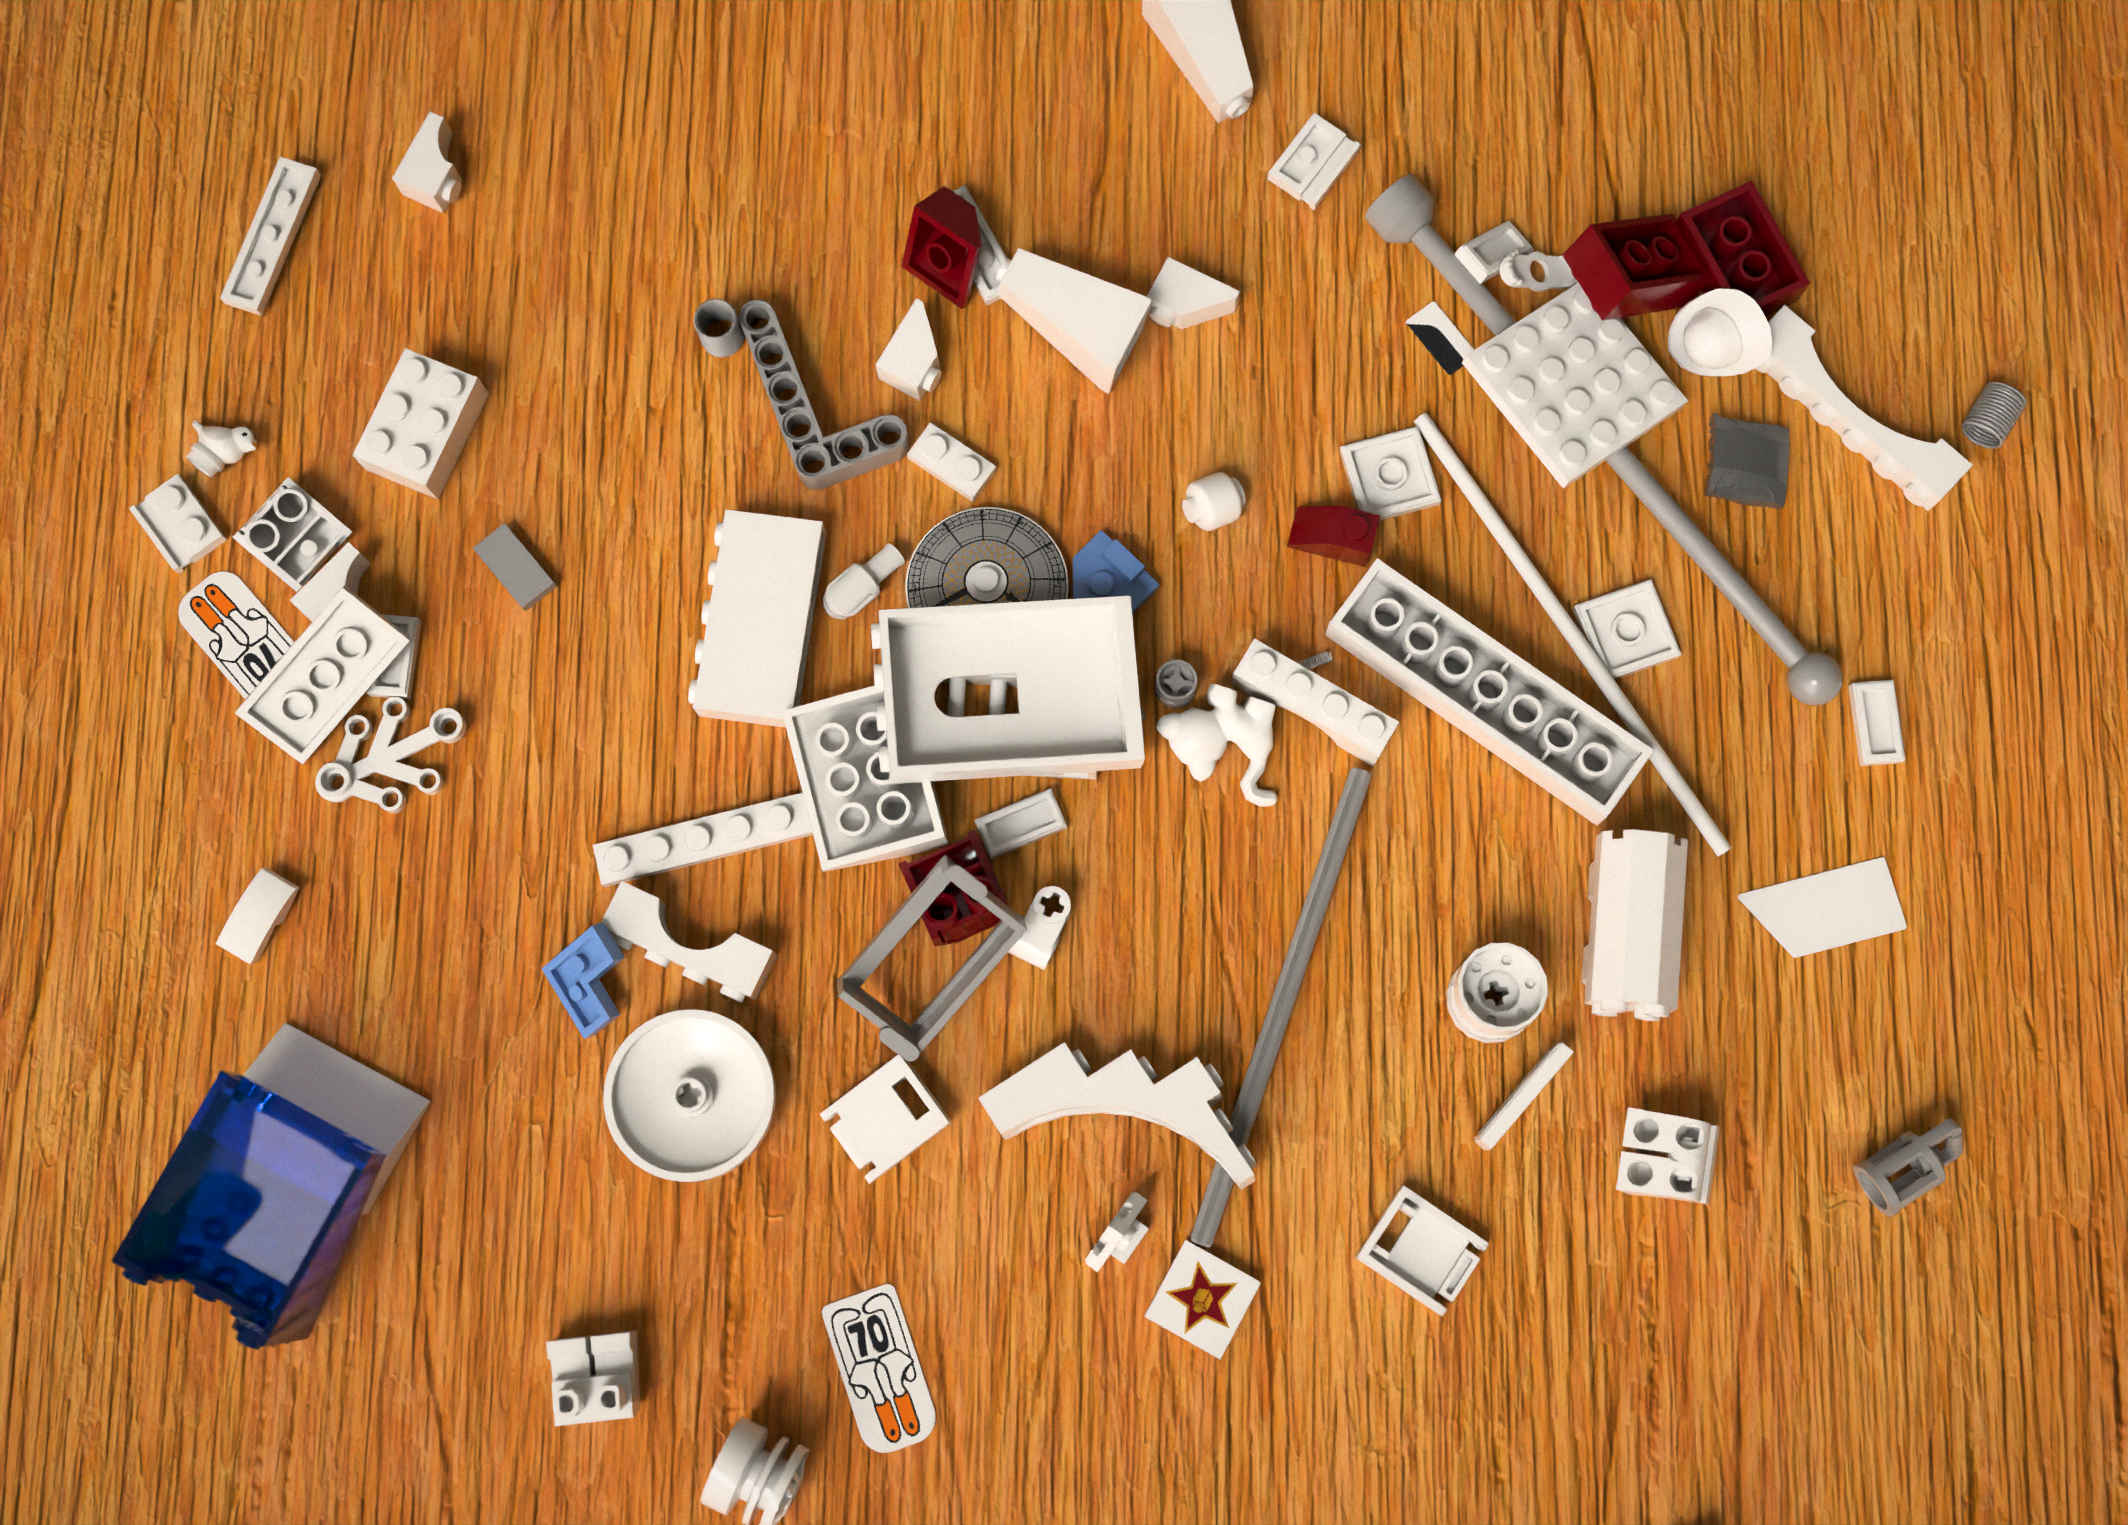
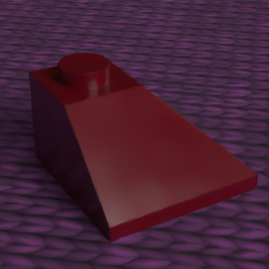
(944, 245)

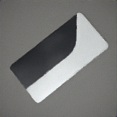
(1440, 337)

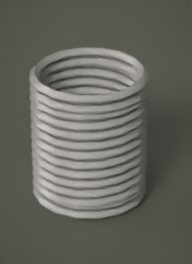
(716, 310)
(1994, 415)

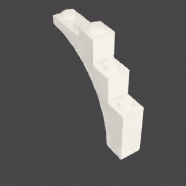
(1181, 1101)

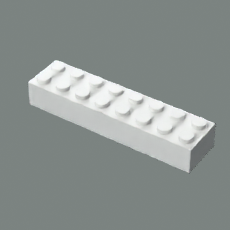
(1488, 692)

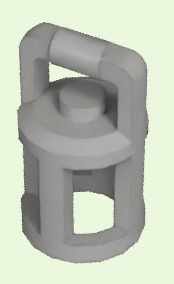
(1923, 1157)

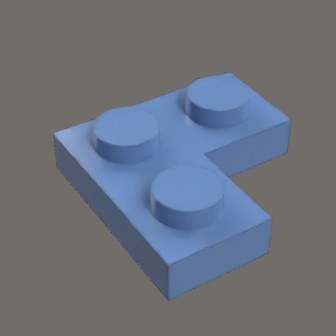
(577, 975)

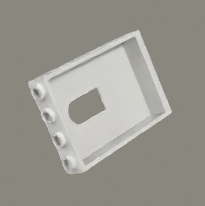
(1072, 689)

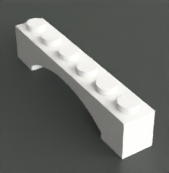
(1918, 467)

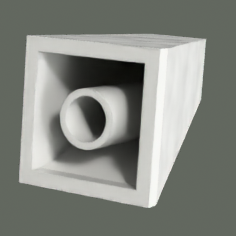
(1207, 50)
(1076, 313)

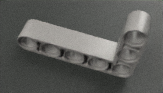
(799, 411)

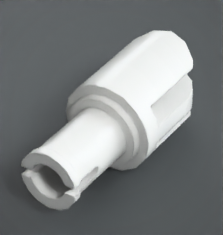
(860, 583)

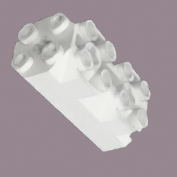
(1635, 924)

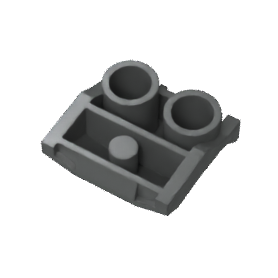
(1748, 462)

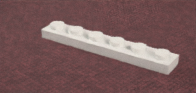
(702, 839)

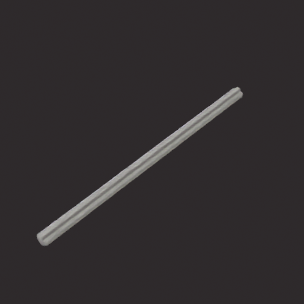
(1283, 998)

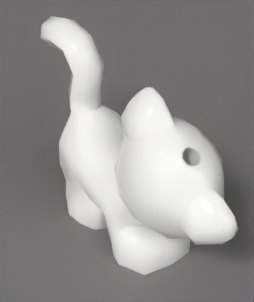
(1202, 736)

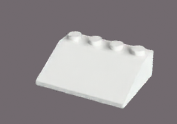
(847, 798)
(341, 1094)

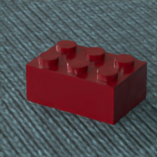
(1745, 248)
(1637, 266)

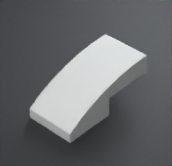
(256, 915)

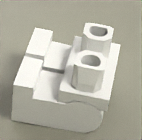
(1689, 1160)
(594, 1377)

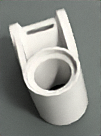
(1042, 932)

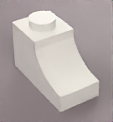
(425, 169)
(343, 569)

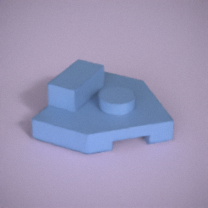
(1110, 570)

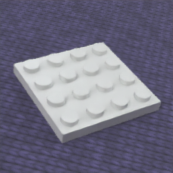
(1574, 384)

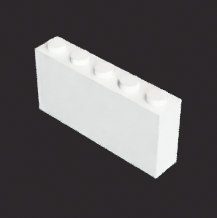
(758, 617)

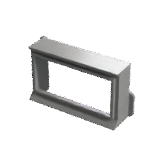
(896, 1033)

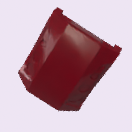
(954, 913)

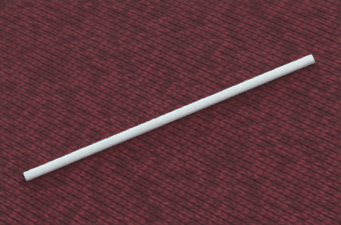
(1572, 634)

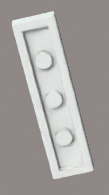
(270, 236)

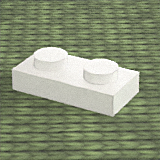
(951, 462)

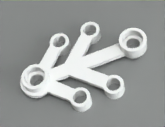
(384, 757)

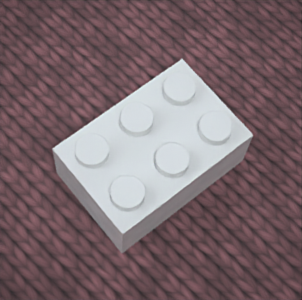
(421, 423)

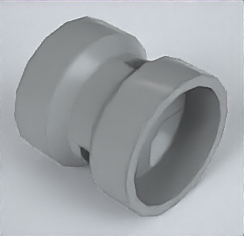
(1176, 675)

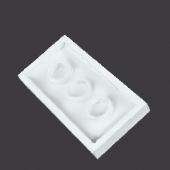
(322, 675)

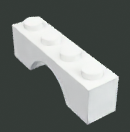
(1339, 714)
(735, 964)

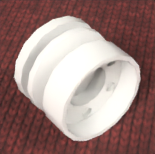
(1506, 972)
(755, 1474)

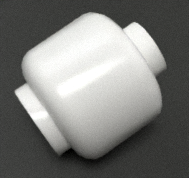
(1214, 501)

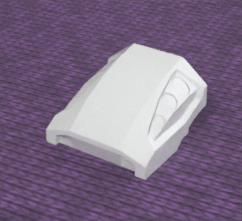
(292, 534)

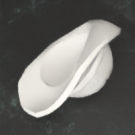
(1720, 334)

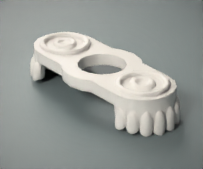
(1516, 271)

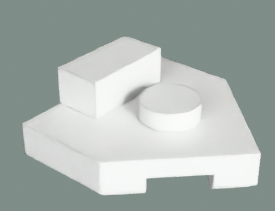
(1121, 1234)

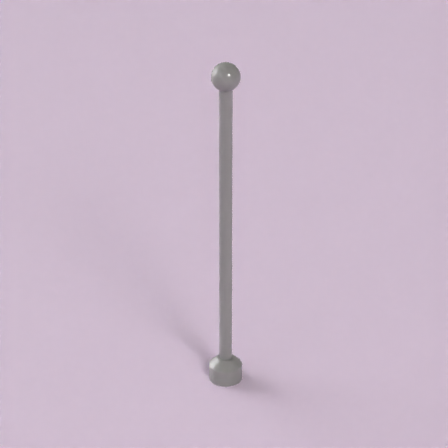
(1814, 678)

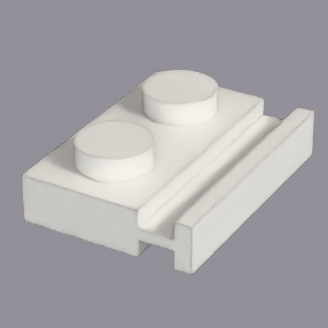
(1313, 161)
(178, 523)

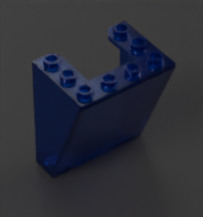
(254, 1210)

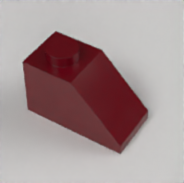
(1334, 533)

